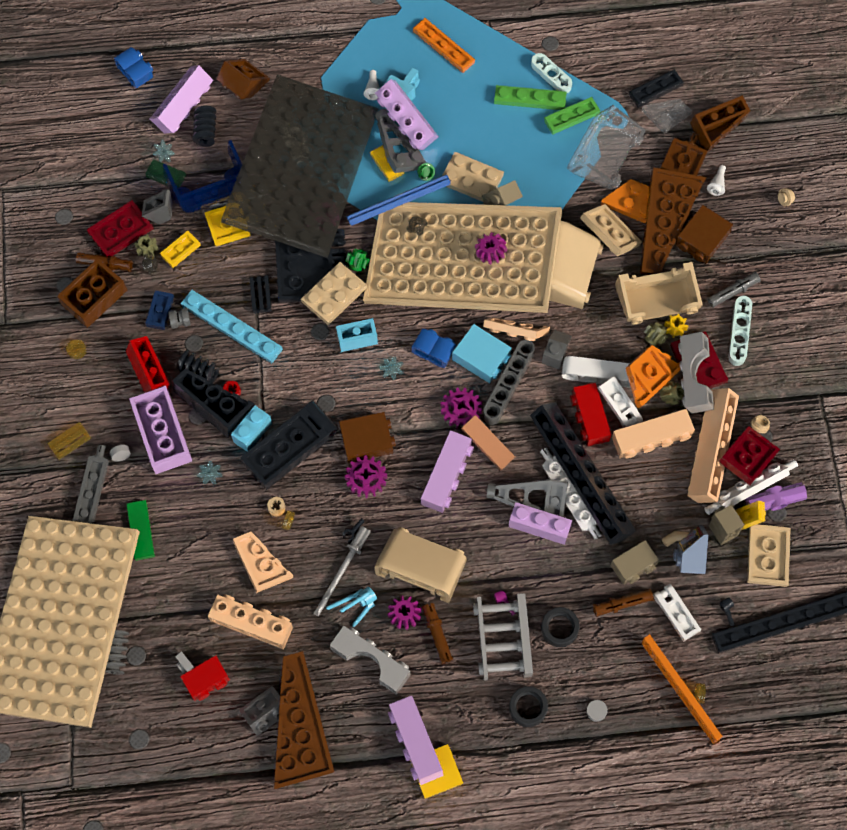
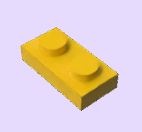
(379, 157)
(180, 249)
(752, 514)

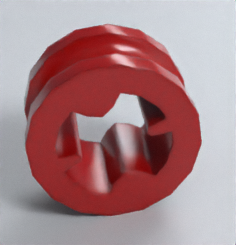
(233, 384)

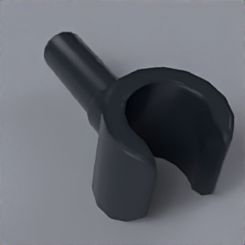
(353, 530)
(725, 605)

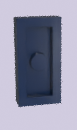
(159, 310)

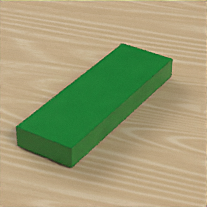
(139, 520)

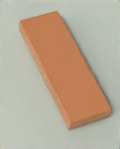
(488, 442)

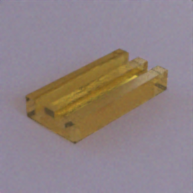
(52, 444)

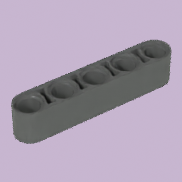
(504, 389)

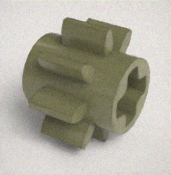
(146, 241)
(655, 334)
(672, 393)

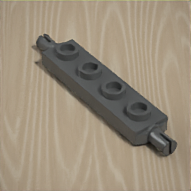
(91, 487)

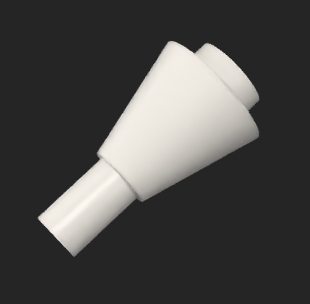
(372, 86)
(717, 185)

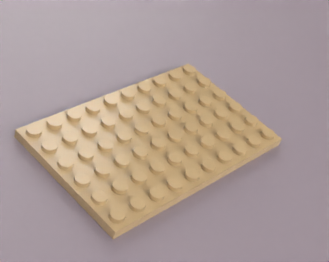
(443, 263)
(62, 618)

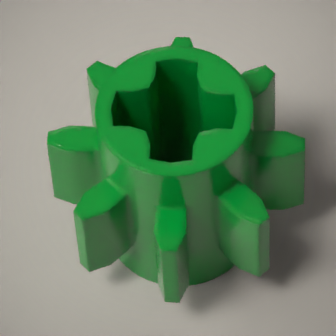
(357, 260)

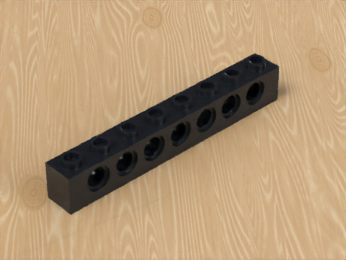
(582, 473)

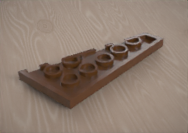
(667, 210)
(301, 740)

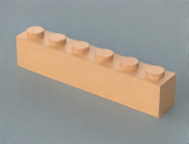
(712, 445)

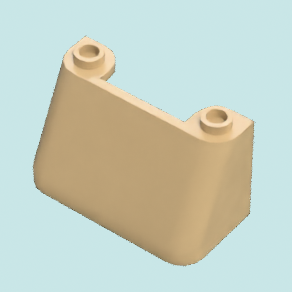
(574, 265)
(659, 294)
(421, 563)

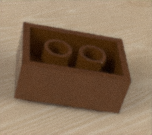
(92, 293)

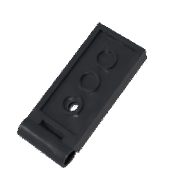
(281, 452)

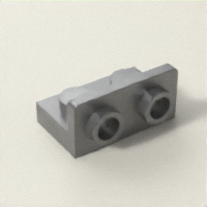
(262, 711)

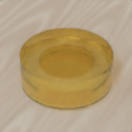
(76, 349)
(288, 520)
(700, 692)

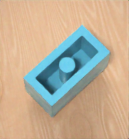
(357, 335)
(251, 428)

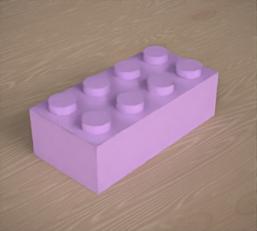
(160, 430)

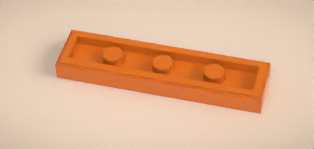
(443, 45)

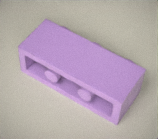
(540, 523)

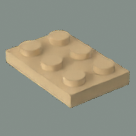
(472, 176)
(610, 230)
(334, 293)
(768, 555)

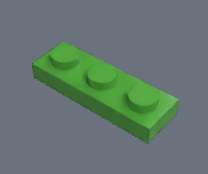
(571, 115)

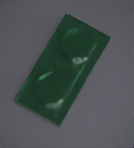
(156, 173)

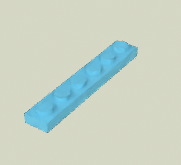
(231, 326)

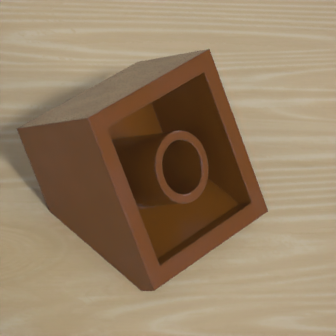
(242, 78)

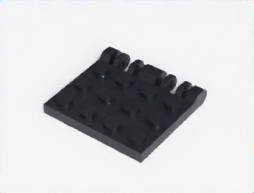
(301, 270)

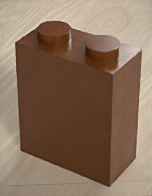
(704, 234)
(367, 436)

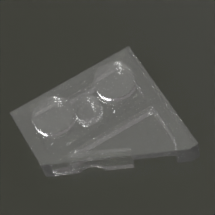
(667, 114)

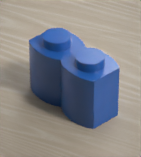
(134, 67)
(433, 348)

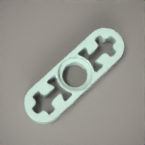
(549, 65)

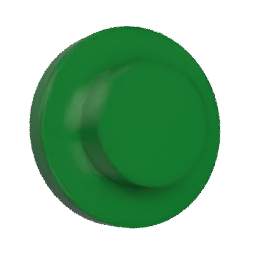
(426, 171)

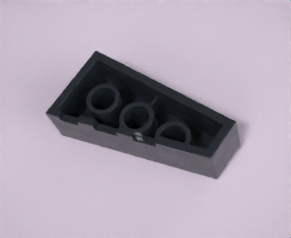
(211, 401)

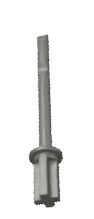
(354, 547)

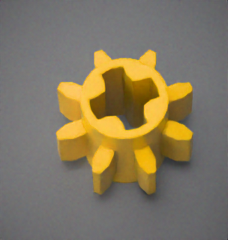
(676, 320)

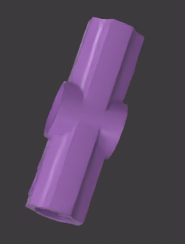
(779, 497)

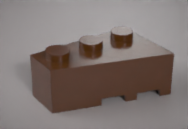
(719, 121)

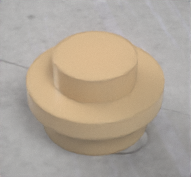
(786, 197)
(760, 424)

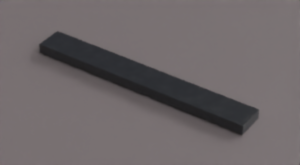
(780, 623)

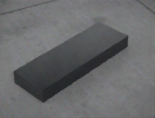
(656, 88)

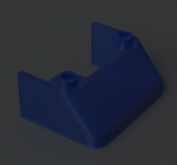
(208, 195)

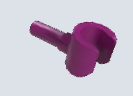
(502, 597)

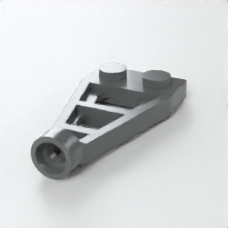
(403, 161)
(554, 490)

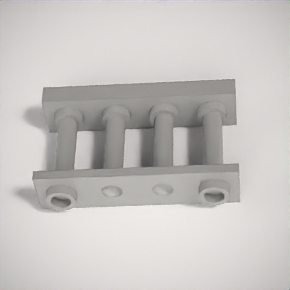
(521, 645)

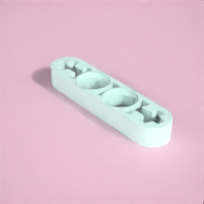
(740, 330)

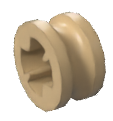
(276, 513)

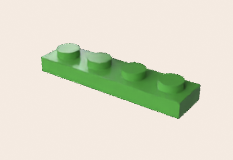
(530, 97)

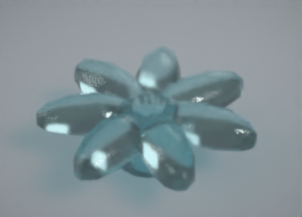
(164, 151)
(391, 368)
(209, 476)

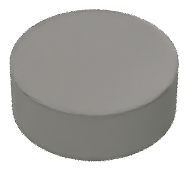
(120, 453)
(596, 710)

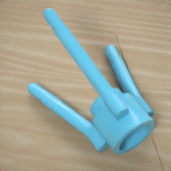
(363, 596)

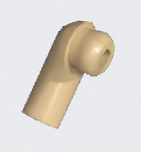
(673, 537)

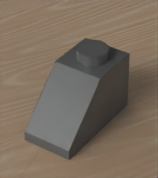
(158, 207)
(556, 349)

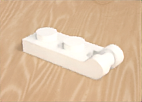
(620, 402)
(677, 613)

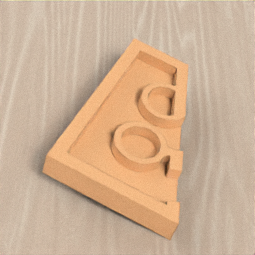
(497, 325)
(259, 563)

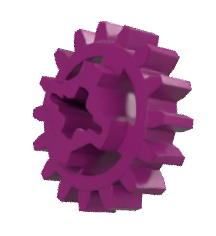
(457, 400)
(354, 477)

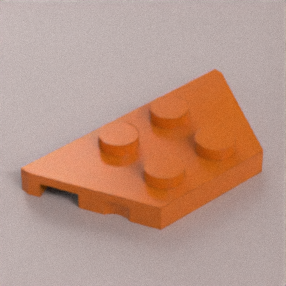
(629, 200)
(650, 373)

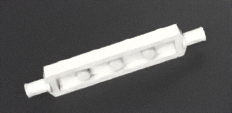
(742, 490)
(573, 500)

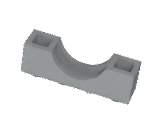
(694, 350)
(349, 645)

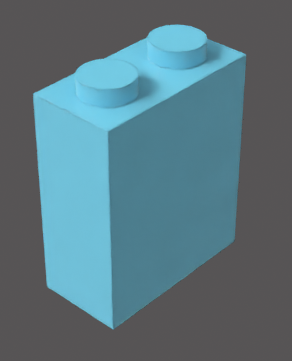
(482, 354)

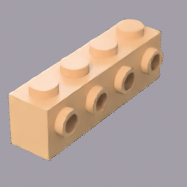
(653, 433)
(250, 621)

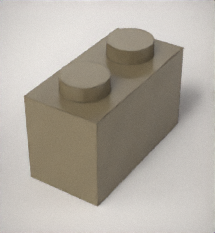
(503, 195)
(726, 524)
(634, 563)

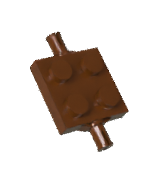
(684, 156)

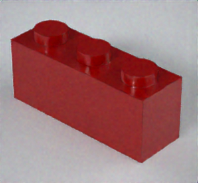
(146, 364)
(590, 414)

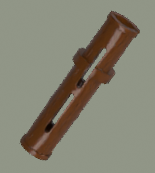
(111, 262)
(614, 605)
(435, 627)

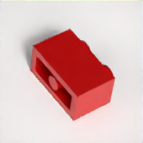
(205, 679)

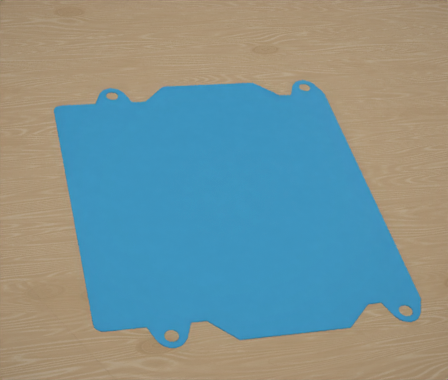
(462, 107)

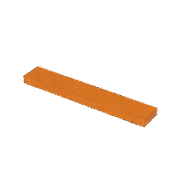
(681, 689)

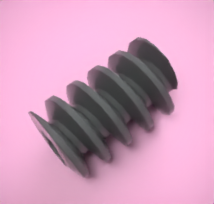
(115, 653)

